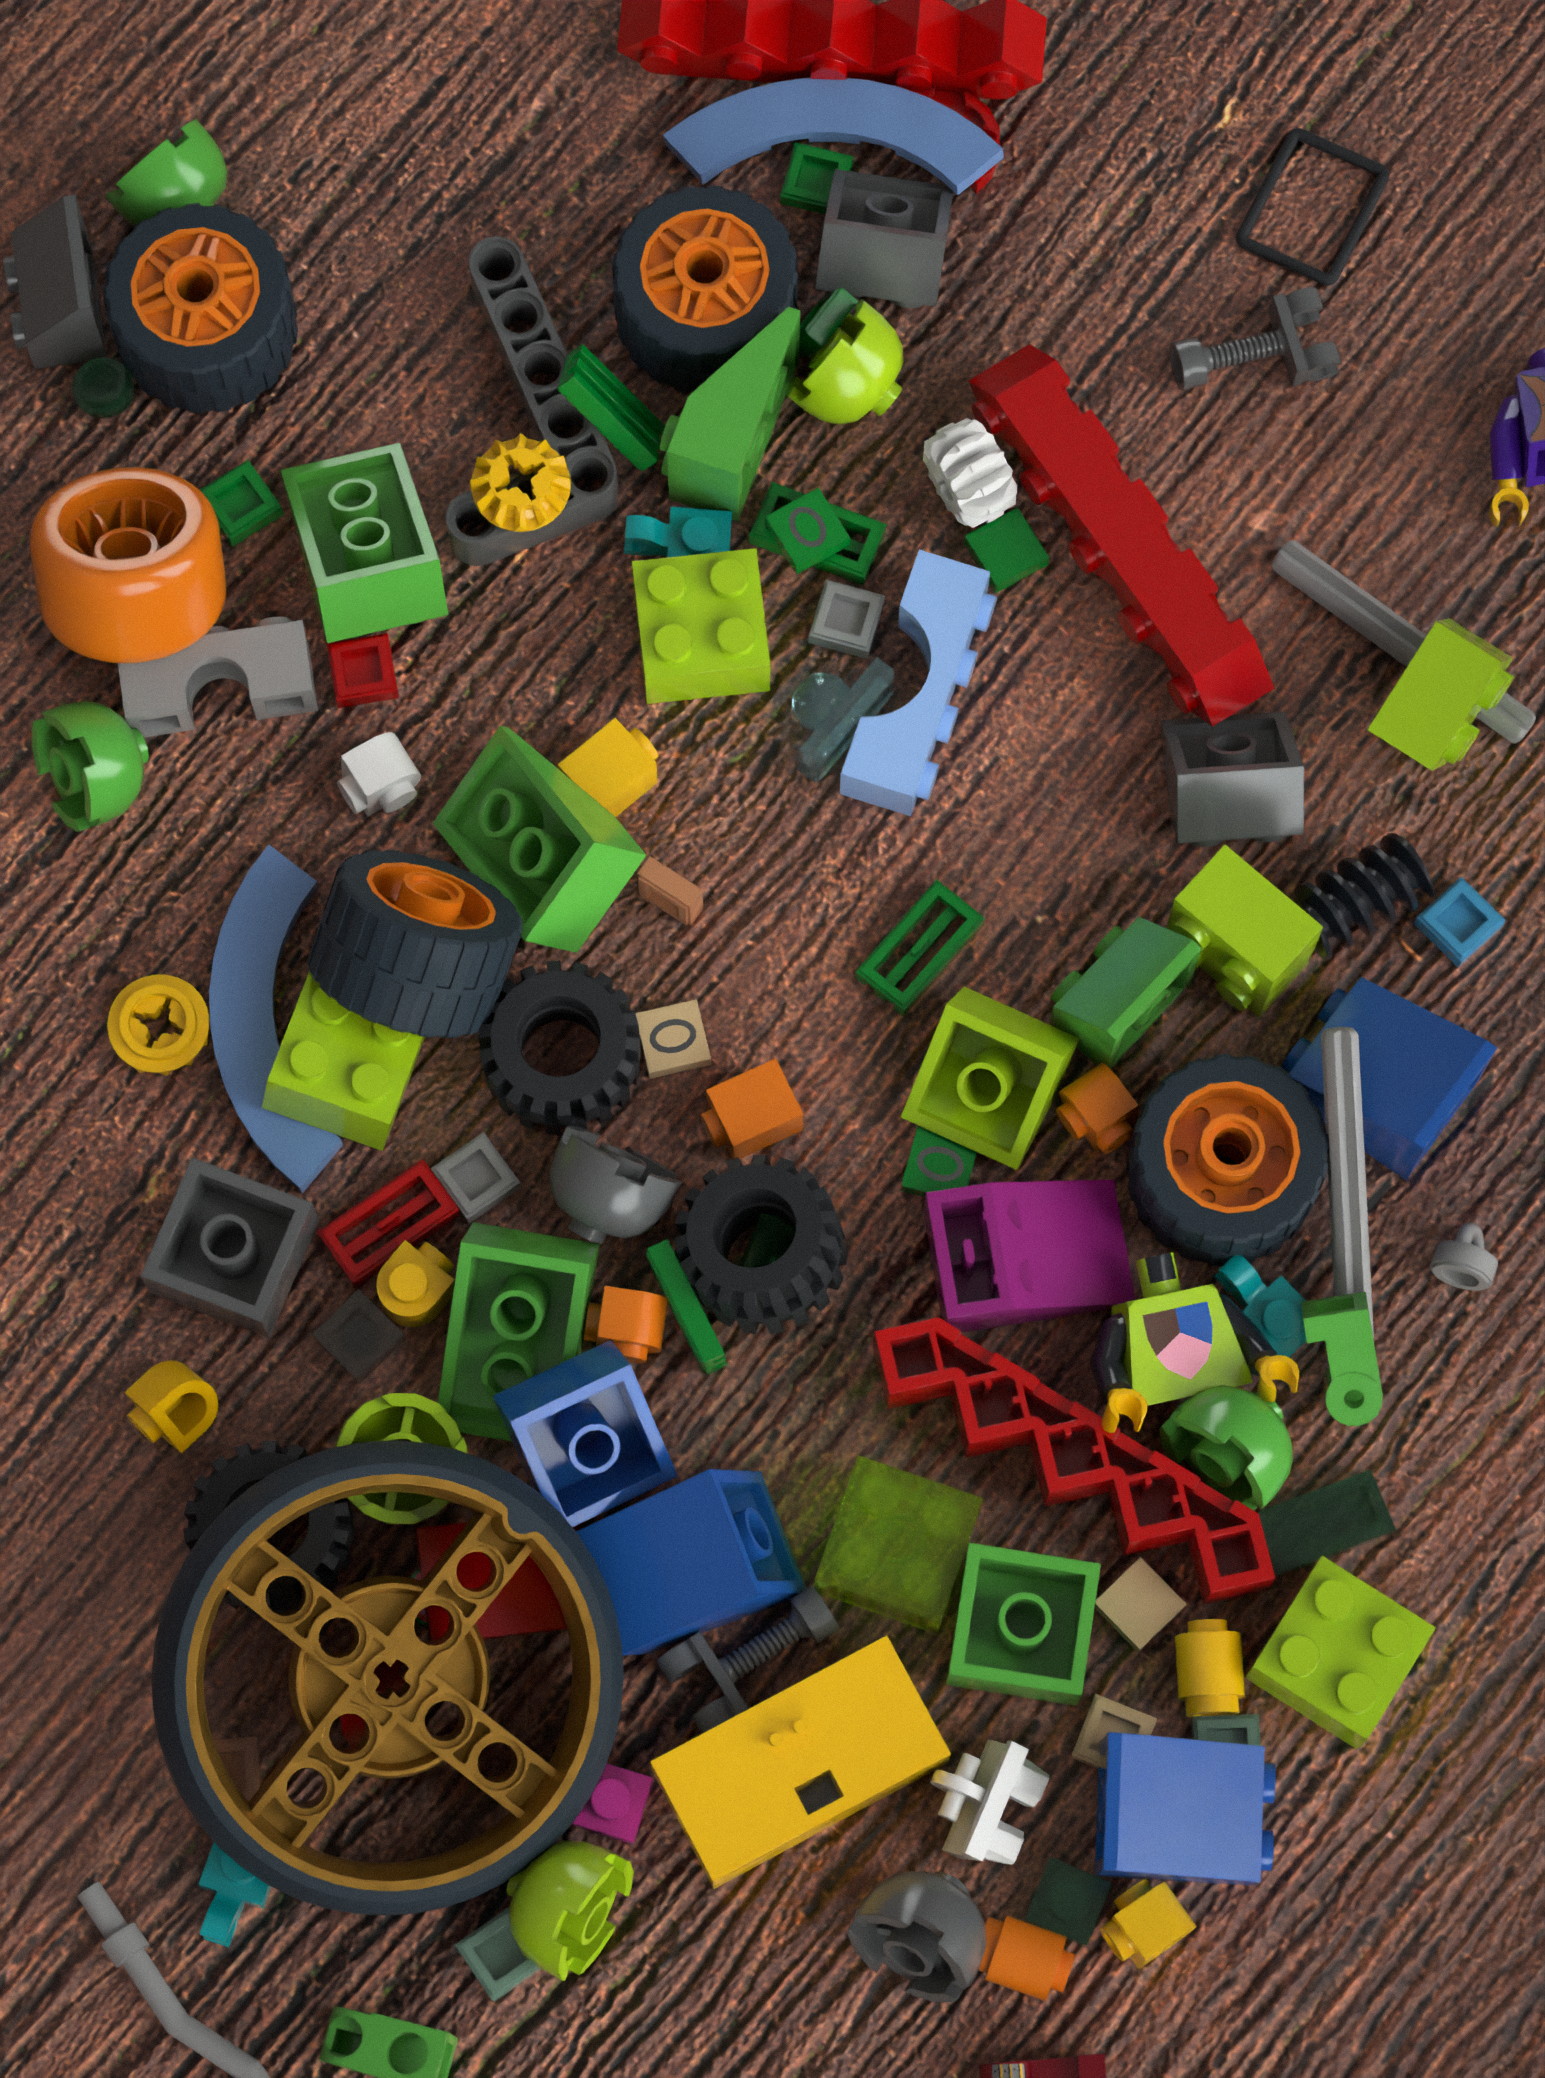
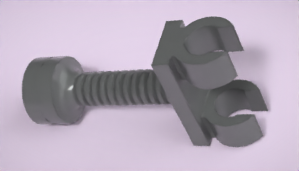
(1299, 308)
(807, 1619)

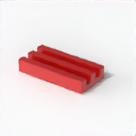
(376, 1201)

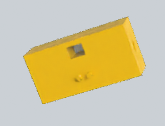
(800, 1761)

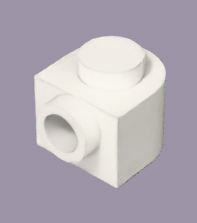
(378, 776)

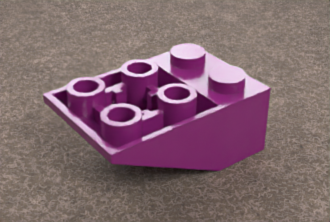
(1026, 1251)

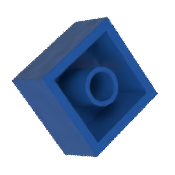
(586, 1434)

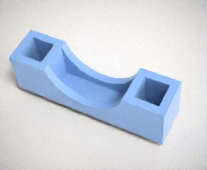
(894, 750)

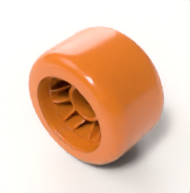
(128, 565)

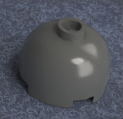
(608, 1187)
(923, 1931)

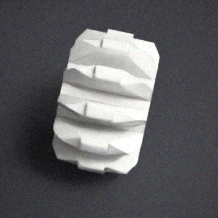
(970, 472)

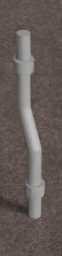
(127, 1947)

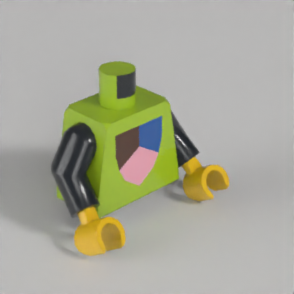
(1178, 1346)

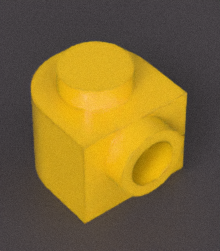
(415, 1284)
(172, 1404)
(1146, 1924)

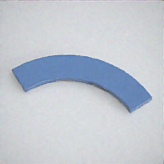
(834, 112)
(244, 1012)

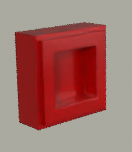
(362, 670)

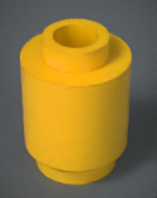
(1209, 1668)

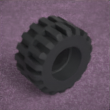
(551, 998)
(733, 1205)
(328, 1534)

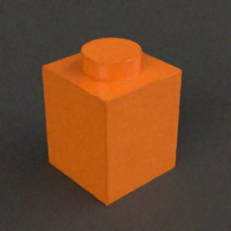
(752, 1111)

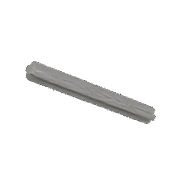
(1381, 625)
(1346, 1162)

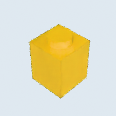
(613, 766)

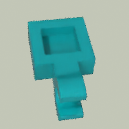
(688, 533)
(1272, 1309)
(233, 1889)

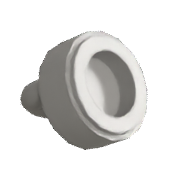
(1465, 1261)

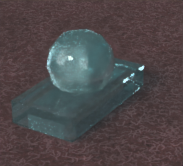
(833, 713)

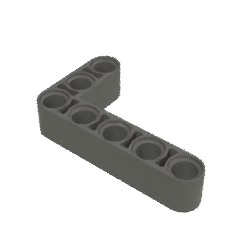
(544, 407)

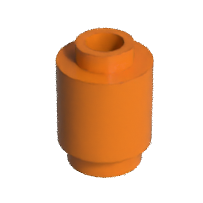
(1025, 1957)

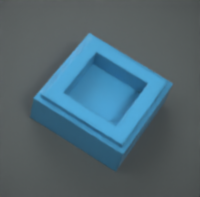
(1459, 922)

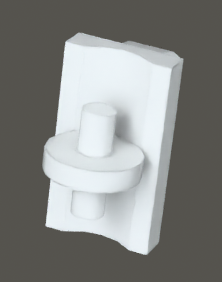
(979, 1796)

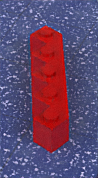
(898, 43)
(1121, 535)
(1074, 1456)

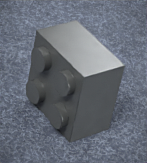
(230, 1247)

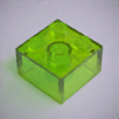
(897, 1544)

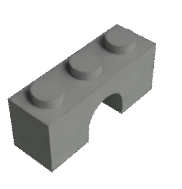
(266, 659)

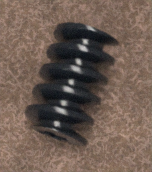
(1363, 889)

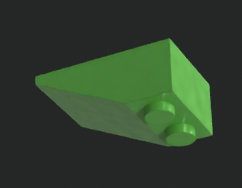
(729, 421)
(365, 542)
(539, 841)
(511, 1317)

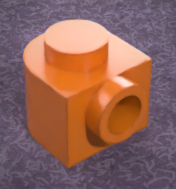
(1098, 1109)
(630, 1320)

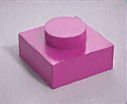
(616, 1804)

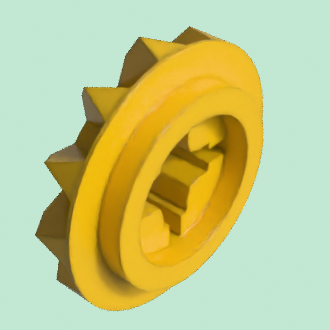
(511, 507)
(147, 999)

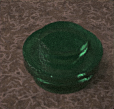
(103, 388)

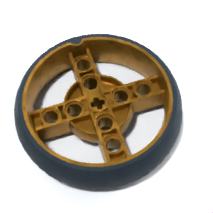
(271, 1828)

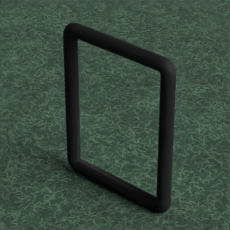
(1357, 228)

